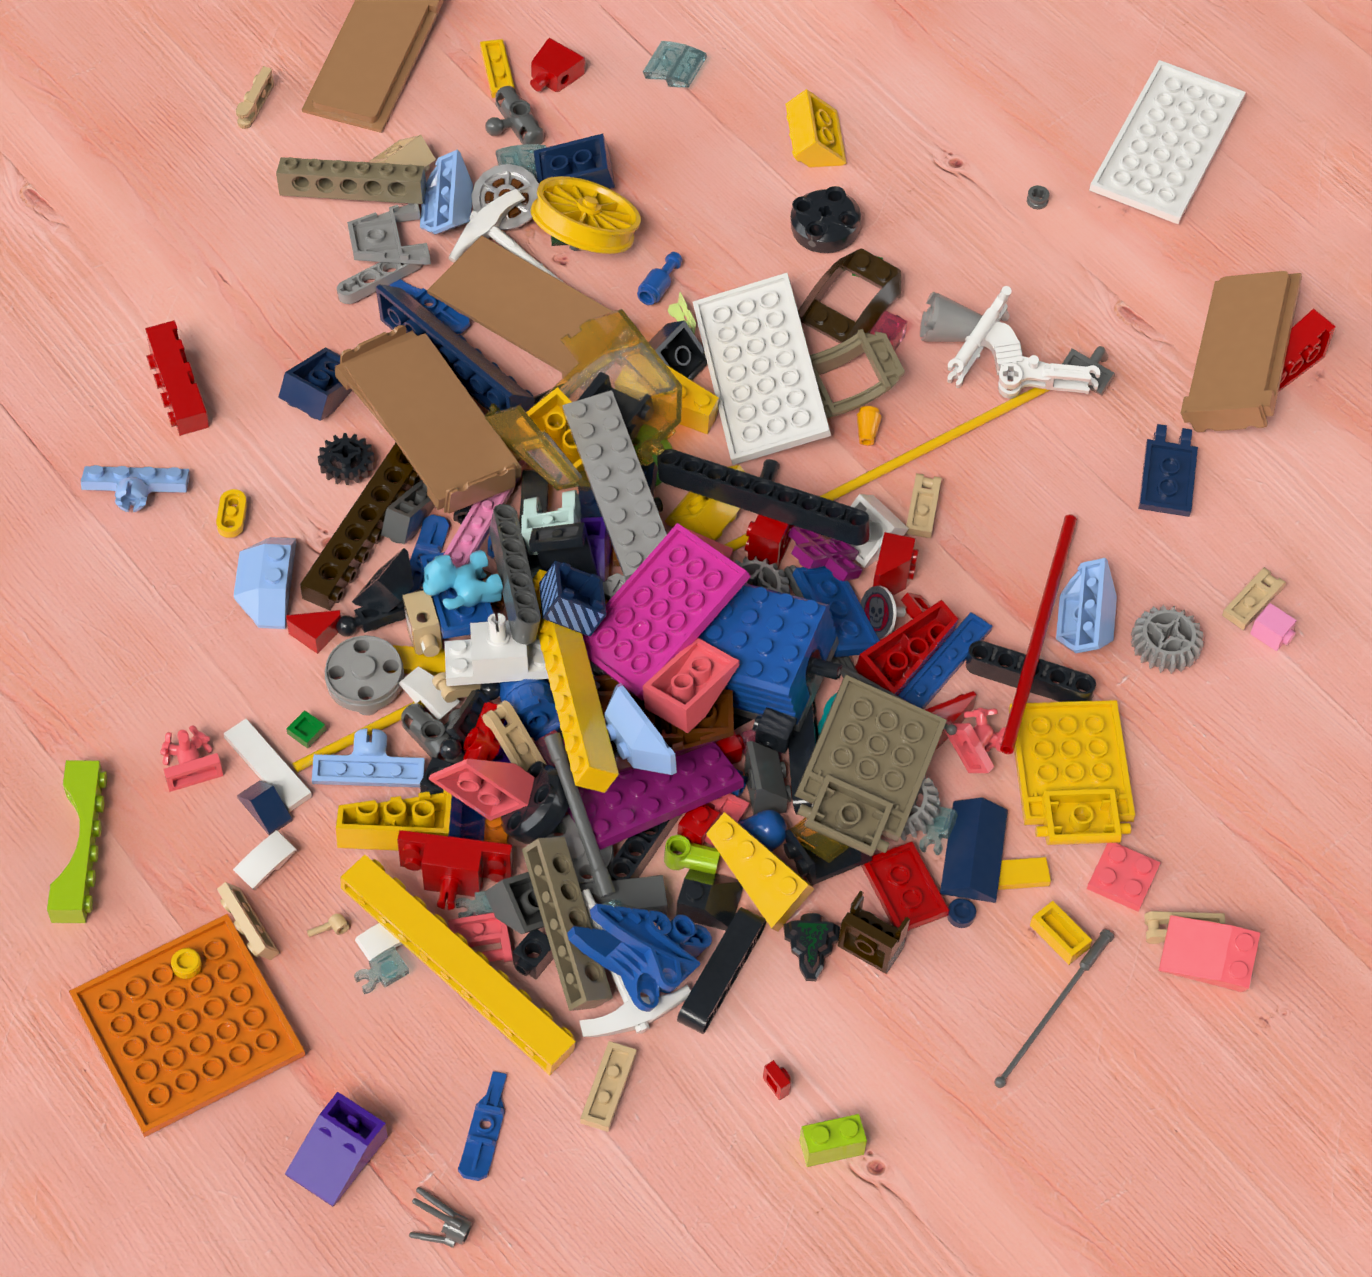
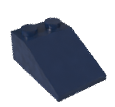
(581, 158)
(313, 385)

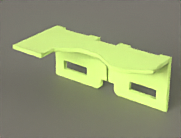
(676, 312)

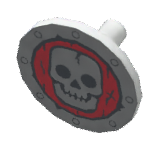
(881, 610)

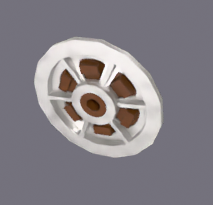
(501, 180)

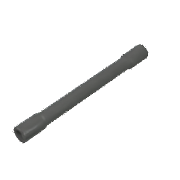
(599, 871)

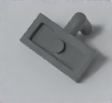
(1100, 354)

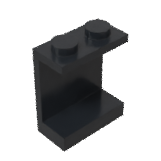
(633, 411)
(563, 544)
(815, 867)

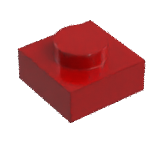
(914, 604)
(777, 1079)

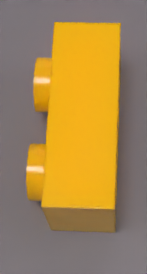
(1061, 932)

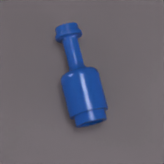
(658, 280)

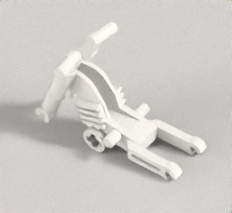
(1009, 359)

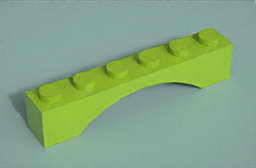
(70, 891)

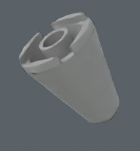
(947, 320)

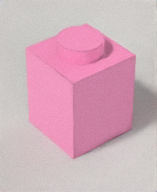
(1274, 627)

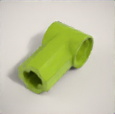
(692, 857)

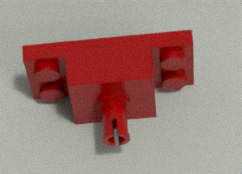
(454, 863)

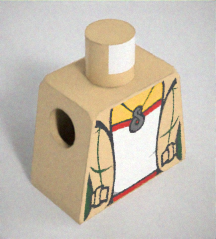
(426, 635)

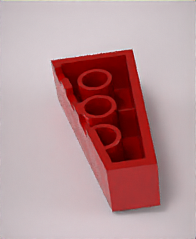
(1306, 346)
(175, 379)
(906, 650)

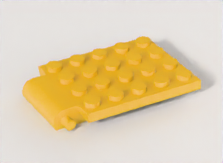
(1074, 772)

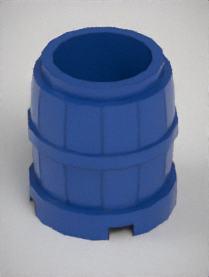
(533, 704)

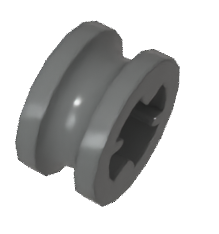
(1039, 192)

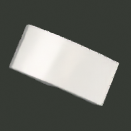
(420, 687)
(264, 859)
(376, 941)

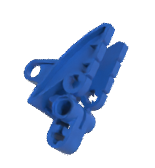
(640, 952)

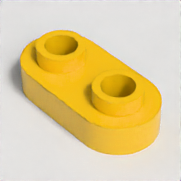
(231, 515)

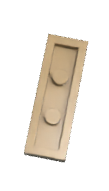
(247, 921)
(608, 1086)

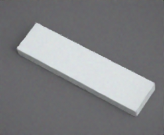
(267, 764)

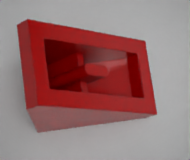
(314, 629)

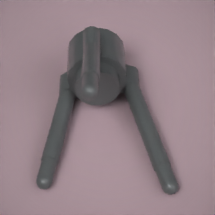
(455, 1226)

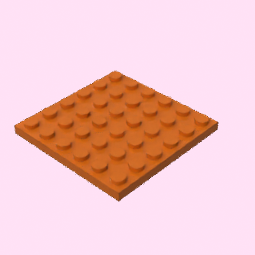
(189, 1039)

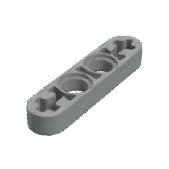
(355, 289)

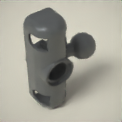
(516, 116)
(425, 726)

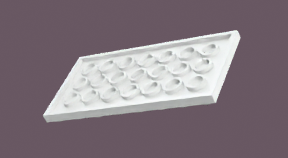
(1167, 141)
(761, 369)

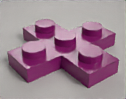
(816, 551)

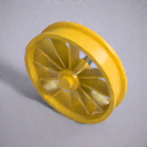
(585, 215)

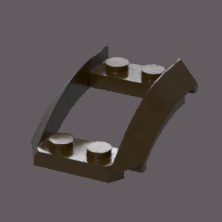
(868, 268)

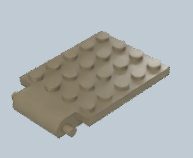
(867, 766)

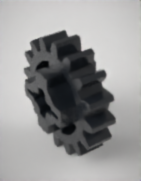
(346, 459)

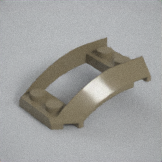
(881, 357)

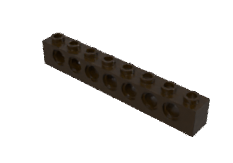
(342, 545)

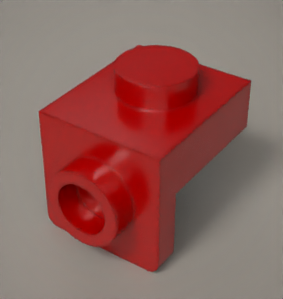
(697, 823)

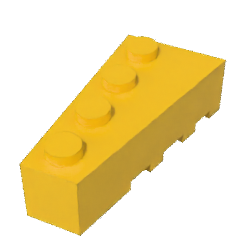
(698, 405)
(378, 824)
(764, 876)

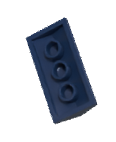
(975, 850)

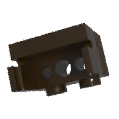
(870, 937)

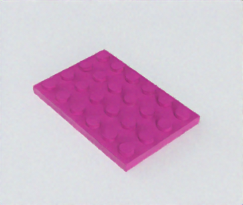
(662, 608)

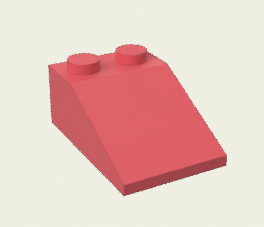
(689, 684)
(487, 786)
(1209, 952)

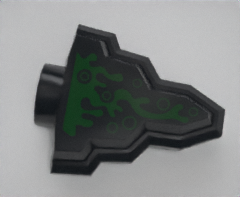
(811, 942)

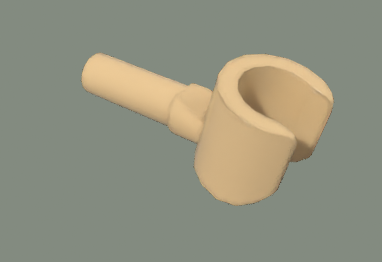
(335, 922)

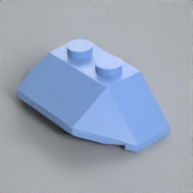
(447, 195)
(265, 581)
(1087, 608)
(636, 735)

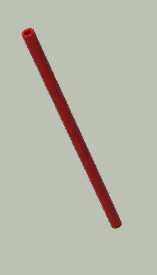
(1038, 635)

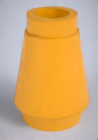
(868, 423)

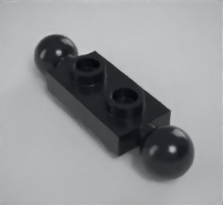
(369, 619)
(467, 719)

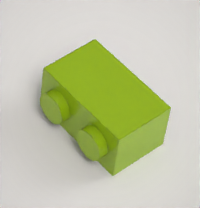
(832, 1140)

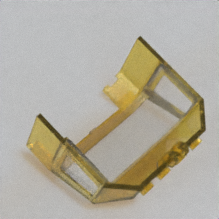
(634, 368)

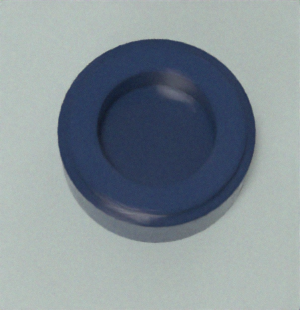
(961, 913)

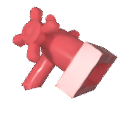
(975, 742)
(191, 767)

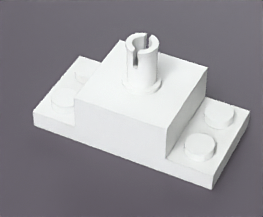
(492, 656)

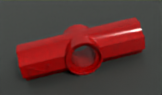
(481, 741)

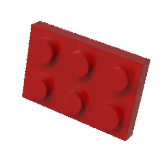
(905, 887)

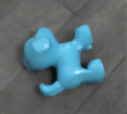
(442, 575)

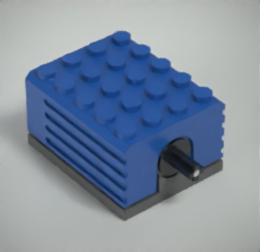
(780, 647)

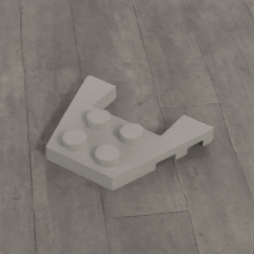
(378, 238)

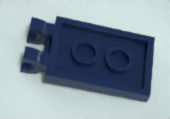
(1168, 474)

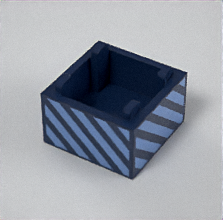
(572, 598)

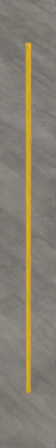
(739, 542)

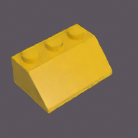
(815, 131)
(550, 417)
(703, 514)

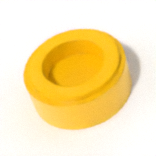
(186, 963)

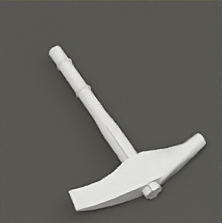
(487, 223)
(627, 1016)

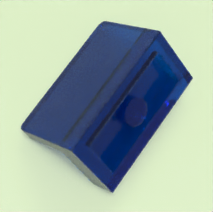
(465, 821)

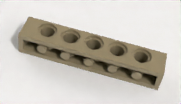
(351, 180)
(561, 909)

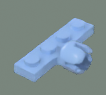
(133, 483)
(368, 765)

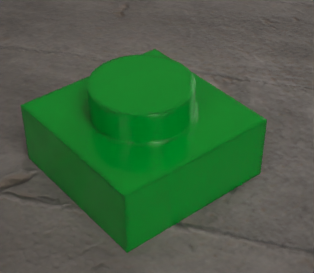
(306, 729)

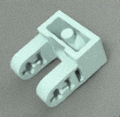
(534, 518)

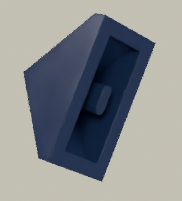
(265, 806)

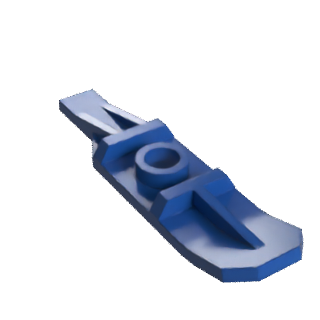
(455, 320)
(430, 541)
(482, 1142)

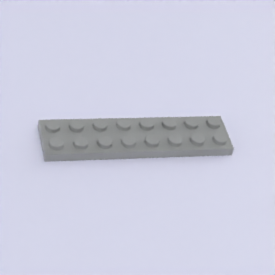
(615, 478)

